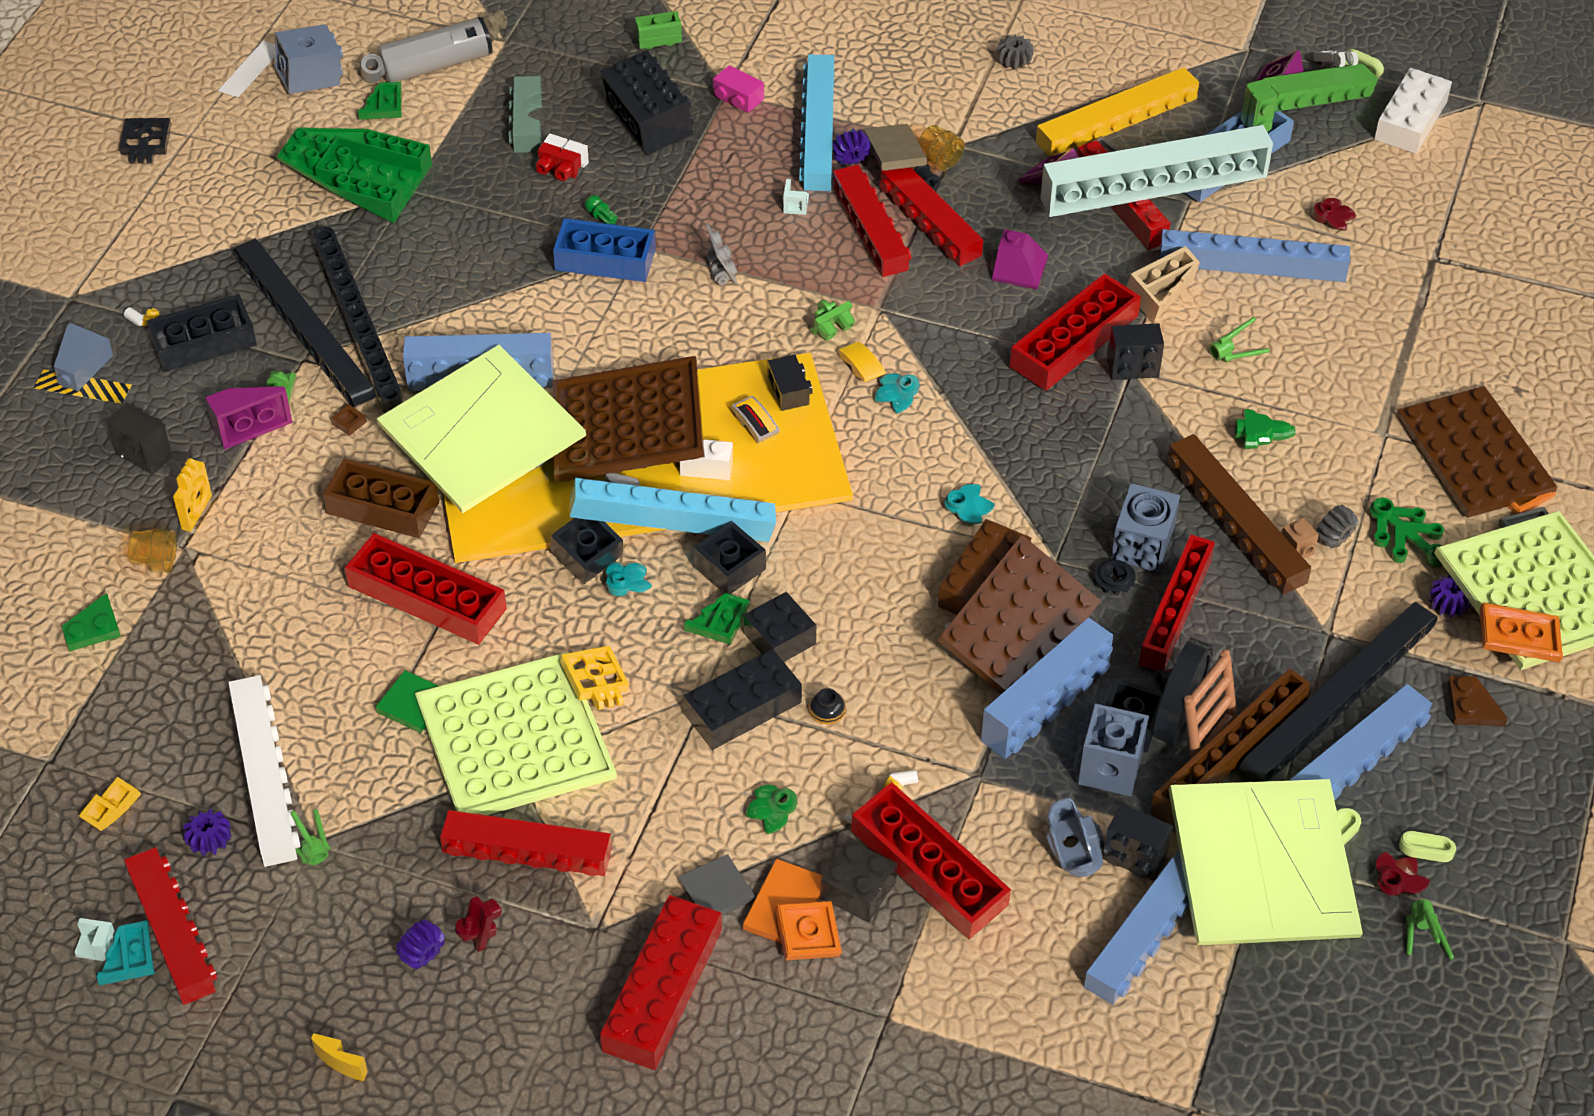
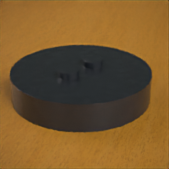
(1187, 673)

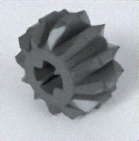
(1015, 51)
(1337, 526)

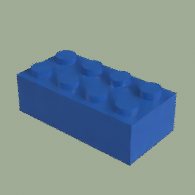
(604, 250)

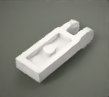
(1336, 57)

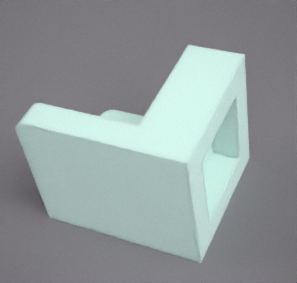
(795, 201)
(94, 939)

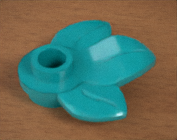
(895, 391)
(968, 504)
(626, 578)

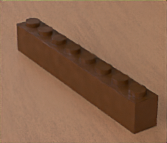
(1238, 514)
(1236, 740)

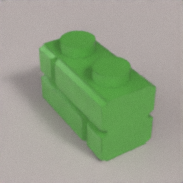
(658, 30)
(1259, 105)

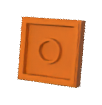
(808, 930)

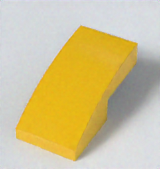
(862, 360)
(113, 803)
(332, 1053)

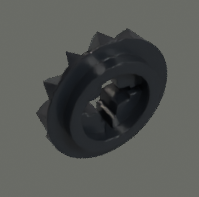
(1122, 570)

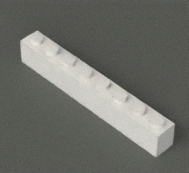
(263, 772)

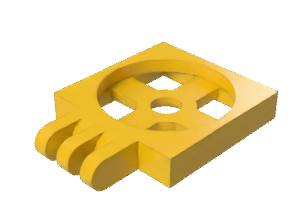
(190, 481)
(603, 692)

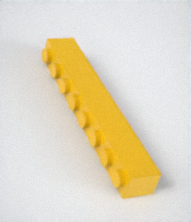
(1117, 112)

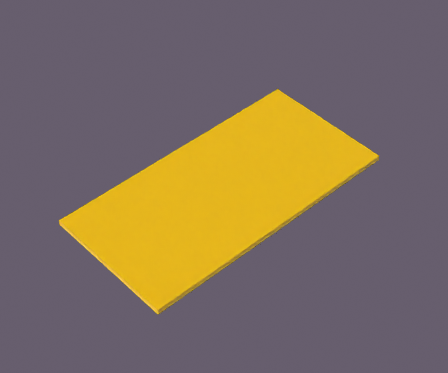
(790, 469)

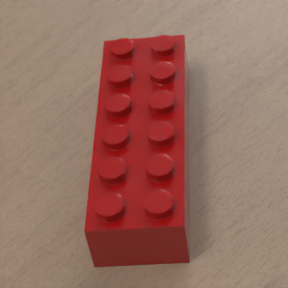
(1074, 331)
(426, 588)
(931, 860)
(661, 982)

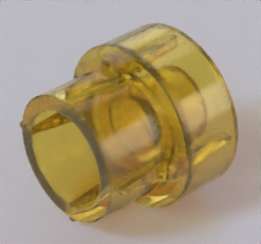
(941, 147)
(153, 549)

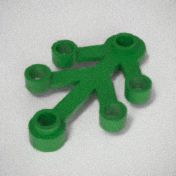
(1384, 512)

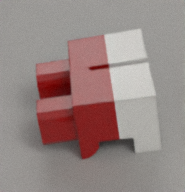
(561, 157)

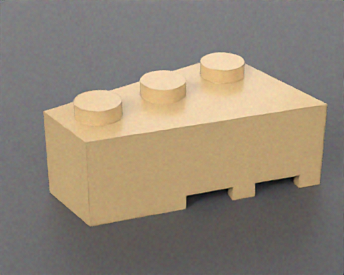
(1163, 281)

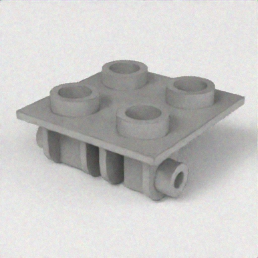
(719, 260)

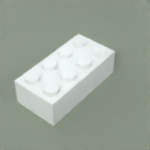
(1413, 110)

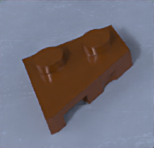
(1473, 704)

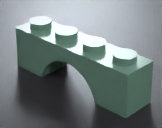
(526, 130)

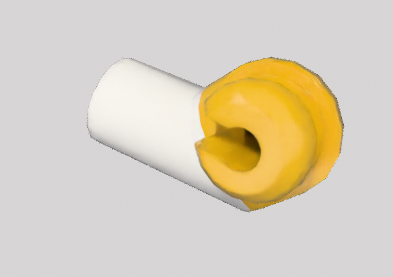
(140, 319)
(902, 778)

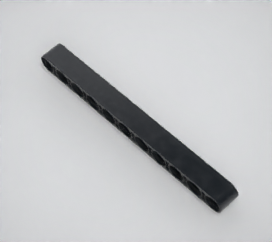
(357, 319)
(304, 323)
(1338, 694)

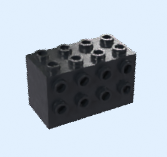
(647, 102)

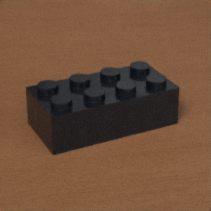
(201, 333)
(742, 699)

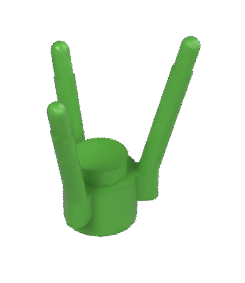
(1224, 346)
(313, 849)
(1424, 917)

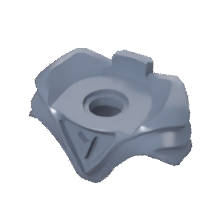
(1067, 821)

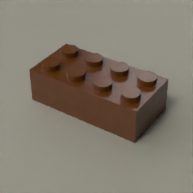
(381, 498)
(975, 564)

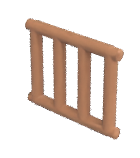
(1227, 702)

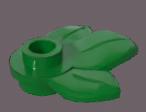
(768, 807)

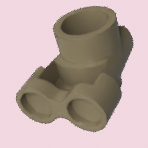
(494, 22)

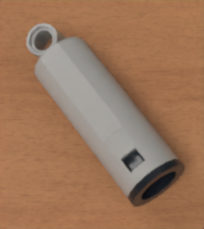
(428, 51)

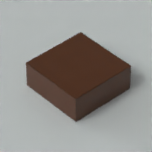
(349, 419)

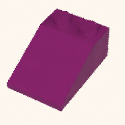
(247, 413)

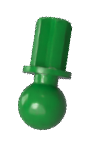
(600, 209)

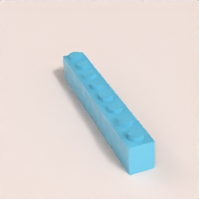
(818, 124)
(669, 509)

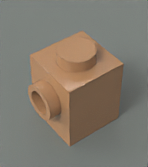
(1301, 536)

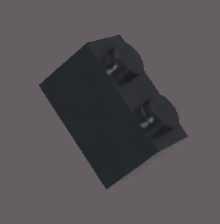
(789, 382)

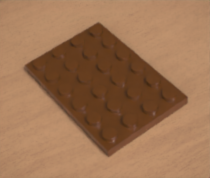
(1476, 451)
(1017, 615)

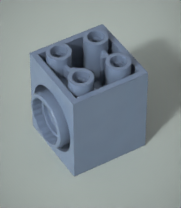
(308, 58)
(1145, 527)
(1113, 750)

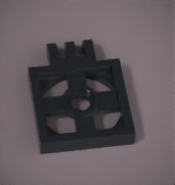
(144, 149)

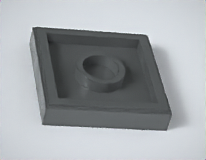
(717, 886)

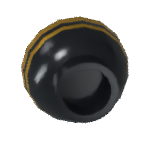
(827, 707)

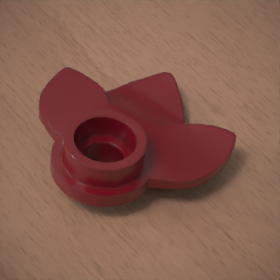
(1334, 213)
(1400, 873)

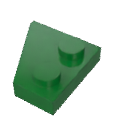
(384, 102)
(721, 619)
(91, 625)

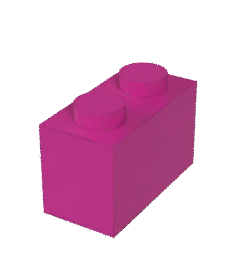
(738, 88)

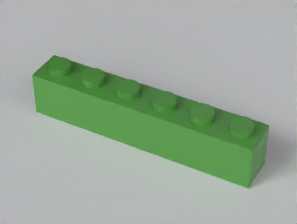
(1322, 86)

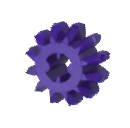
(851, 147)
(1448, 597)
(207, 832)
(420, 944)

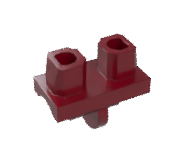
(479, 923)

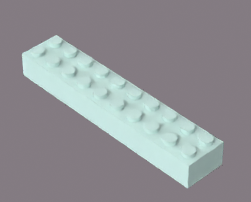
(1155, 170)

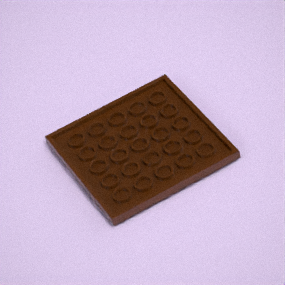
(631, 418)

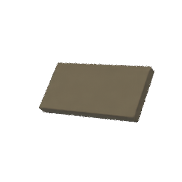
(895, 147)

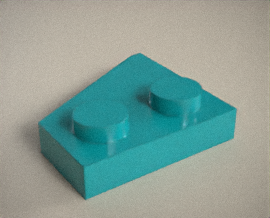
(129, 955)

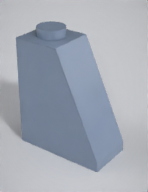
(80, 356)

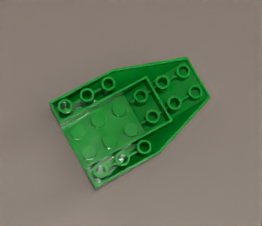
(360, 165)

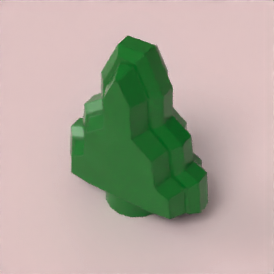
(1260, 429)

